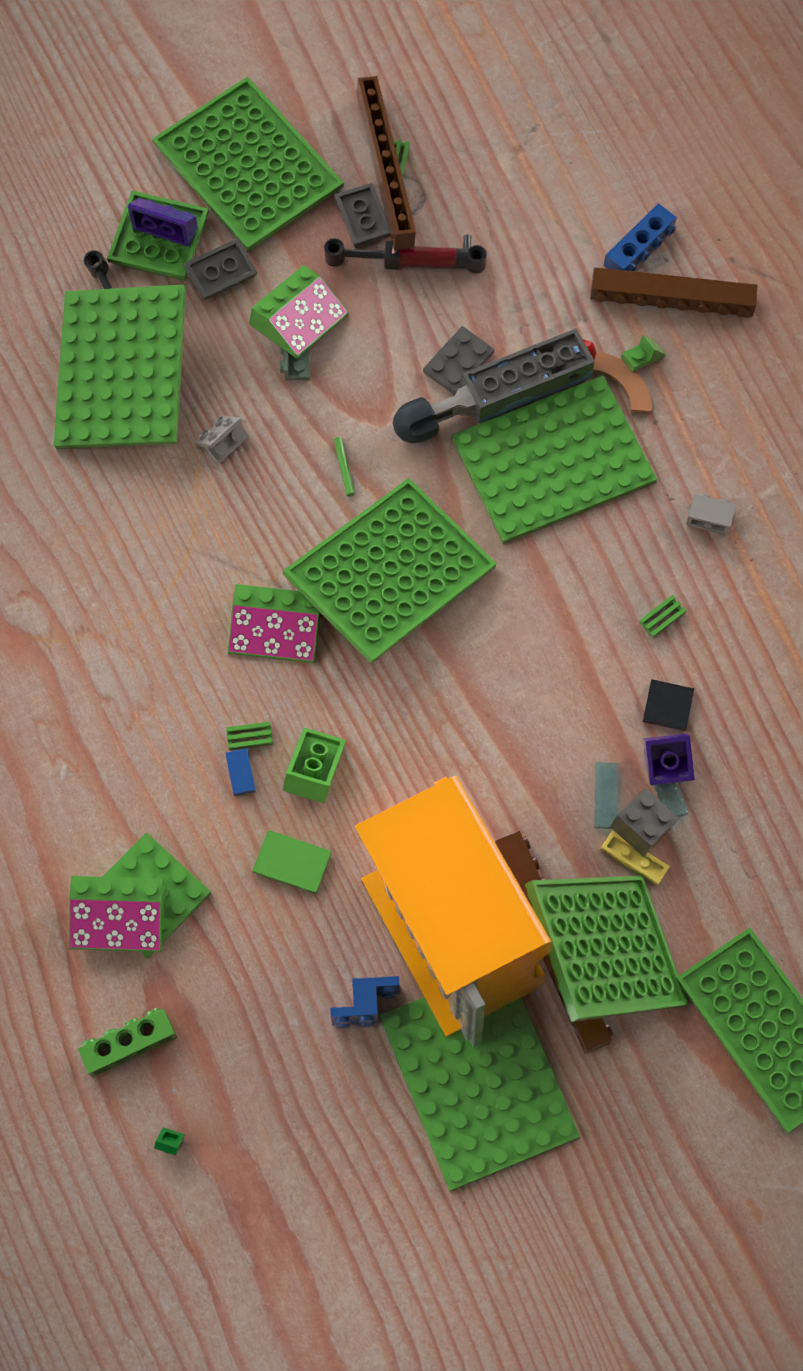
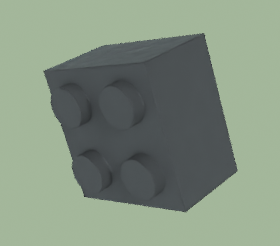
(644, 822)

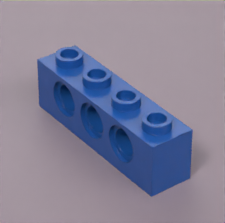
(657, 218)

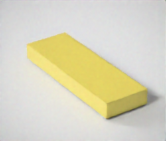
(647, 866)

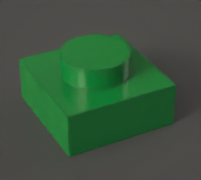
(169, 1141)

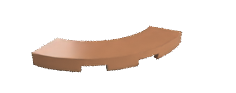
(632, 383)

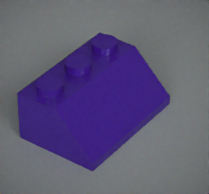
(162, 221)

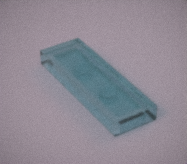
(605, 794)

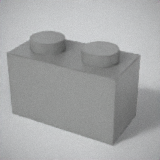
(711, 514)

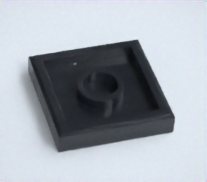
(668, 705)

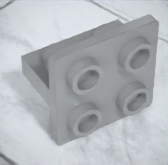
(223, 437)

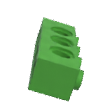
(140, 1044)

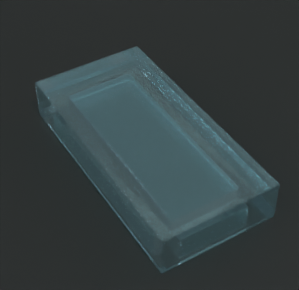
(672, 798)

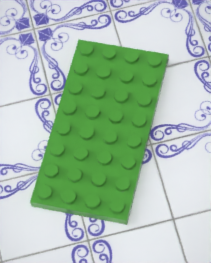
(755, 1019)

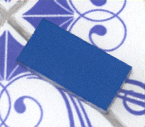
(240, 772)

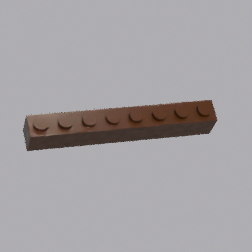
(673, 292)

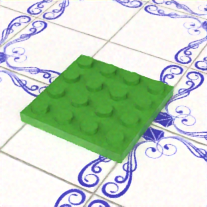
(152, 253)
(183, 890)

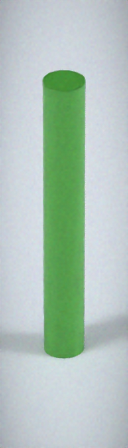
(344, 466)

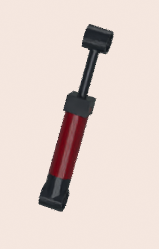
(416, 257)

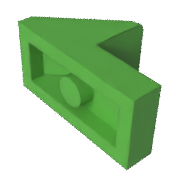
(643, 354)

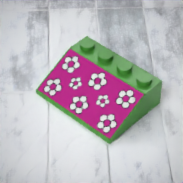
(298, 312)
(273, 624)
(116, 913)

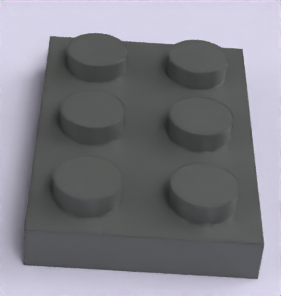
(363, 215)
(220, 269)
(456, 357)

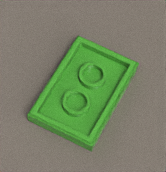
(292, 862)

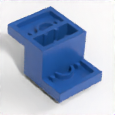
(365, 1001)

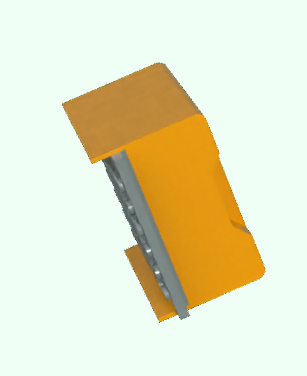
(453, 907)

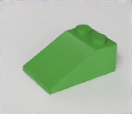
(313, 765)

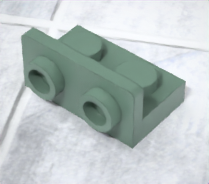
(295, 368)

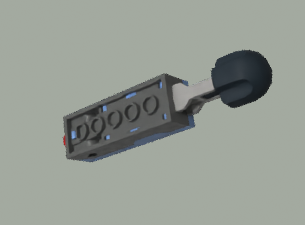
(503, 385)

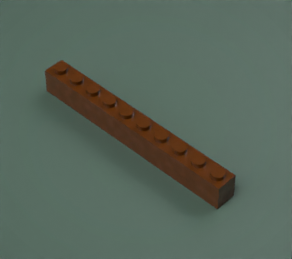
(386, 163)
(514, 848)

